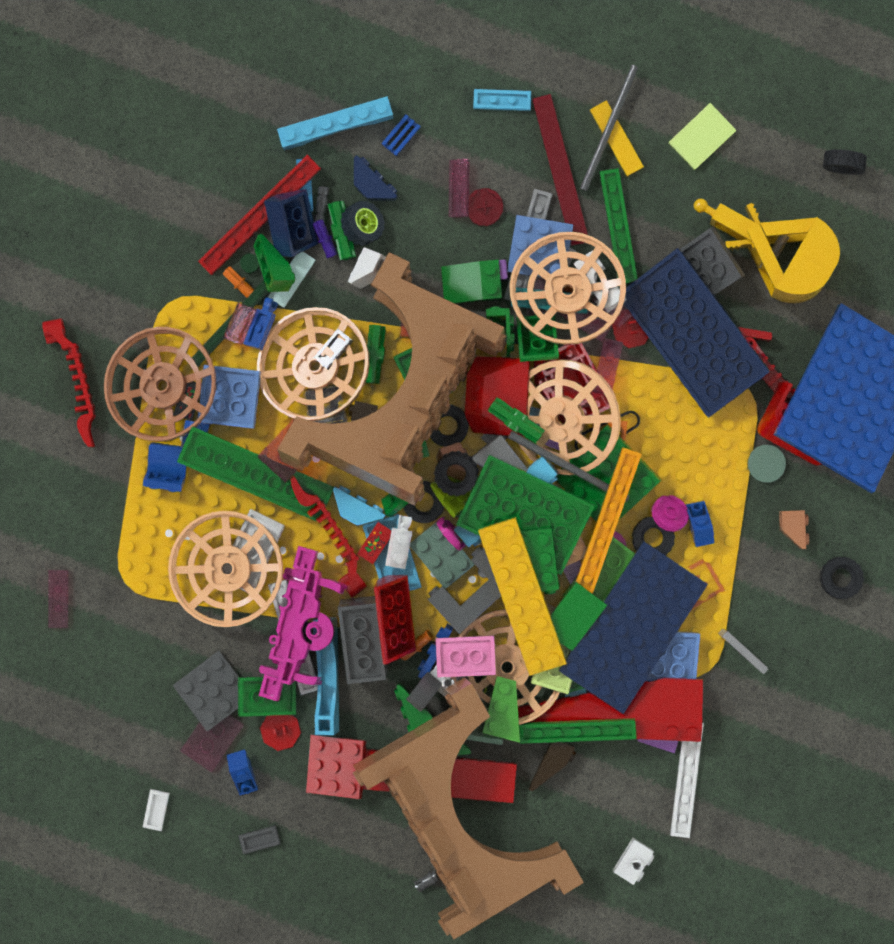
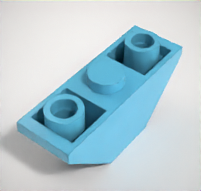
(356, 509)

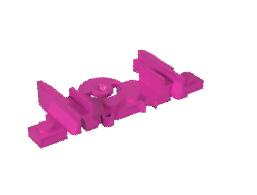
(302, 605)

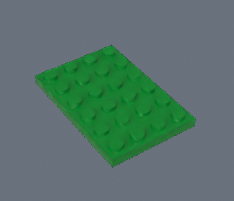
(511, 492)

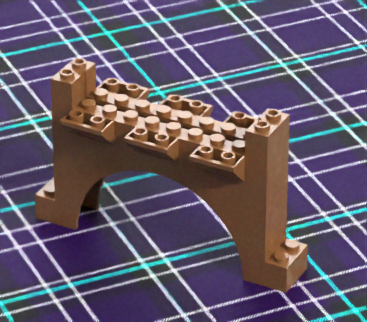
(390, 441)
(419, 779)

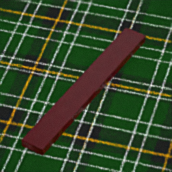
(559, 164)

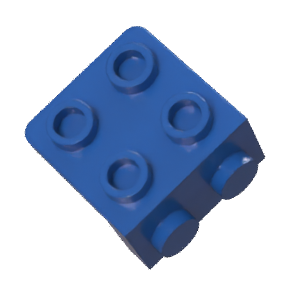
(163, 468)

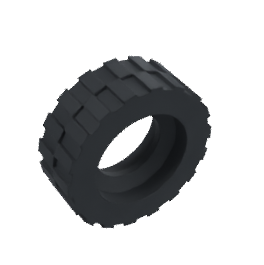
(844, 162)
(460, 433)
(449, 486)
(428, 516)
(647, 523)
(841, 592)

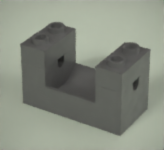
(463, 615)
(361, 640)

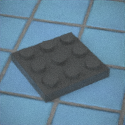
(712, 260)
(210, 690)

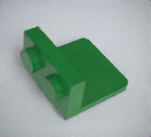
(502, 317)

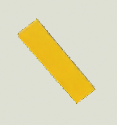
(618, 140)

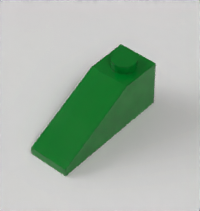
(274, 267)

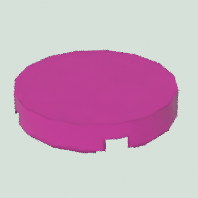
(670, 513)
(447, 530)

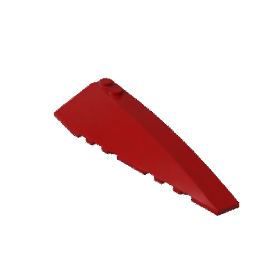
(661, 709)

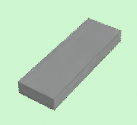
(743, 651)

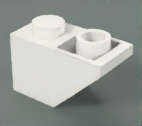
(366, 268)

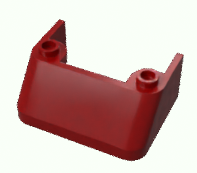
(772, 418)

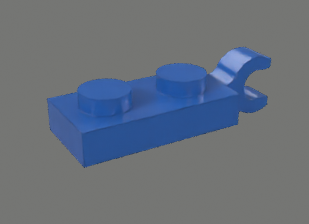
(261, 325)

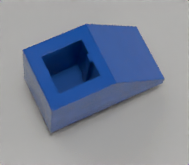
(700, 524)
(242, 772)

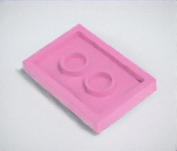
(465, 656)

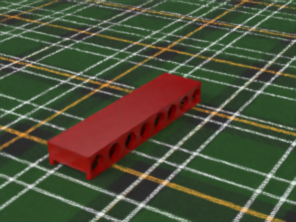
(475, 779)

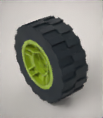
(370, 217)

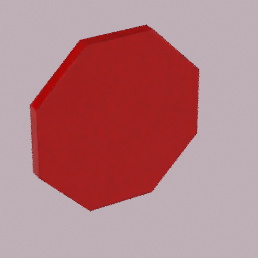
(630, 333)
(280, 731)

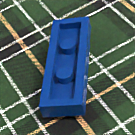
(426, 666)

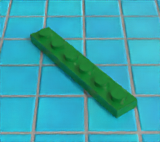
(618, 222)
(578, 730)

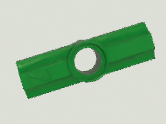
(344, 246)
(376, 352)
(516, 420)

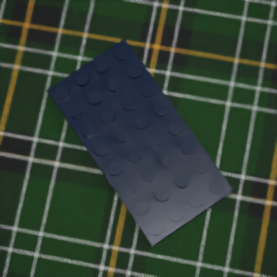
(694, 333)
(634, 627)

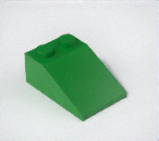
(472, 282)
(531, 346)

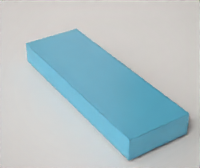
(502, 100)

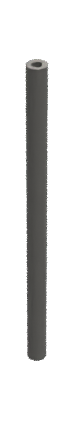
(609, 127)
(559, 461)

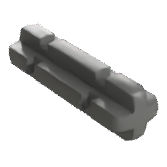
(321, 205)

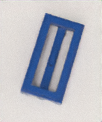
(394, 131)

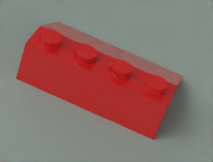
(394, 617)

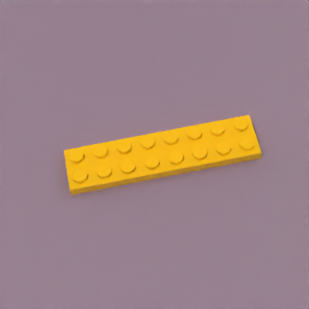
(522, 596)

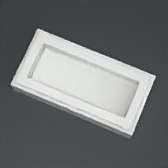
(156, 810)

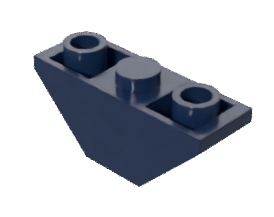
(371, 183)

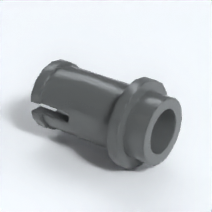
(427, 881)

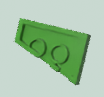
(503, 711)

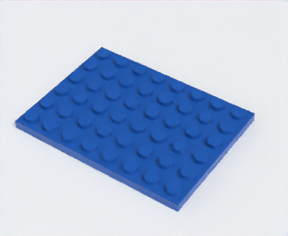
(846, 401)

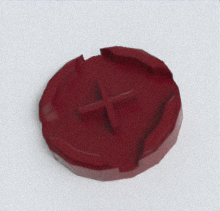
(485, 207)

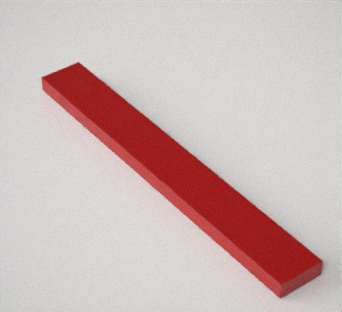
(257, 216)

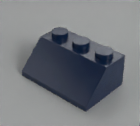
(291, 222)

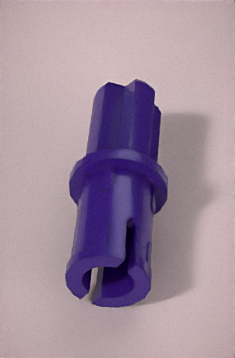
(324, 238)

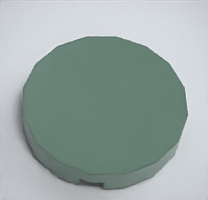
(766, 463)

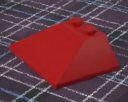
(576, 353)
(491, 379)

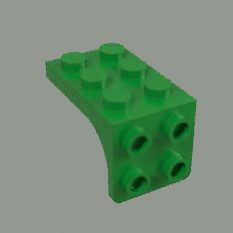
(542, 555)

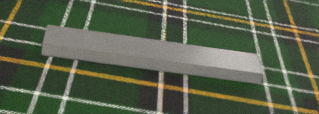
(538, 209)

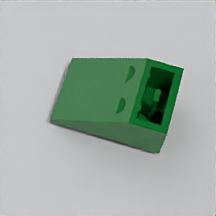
(408, 711)

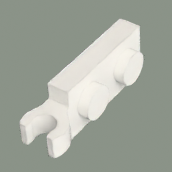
(399, 543)

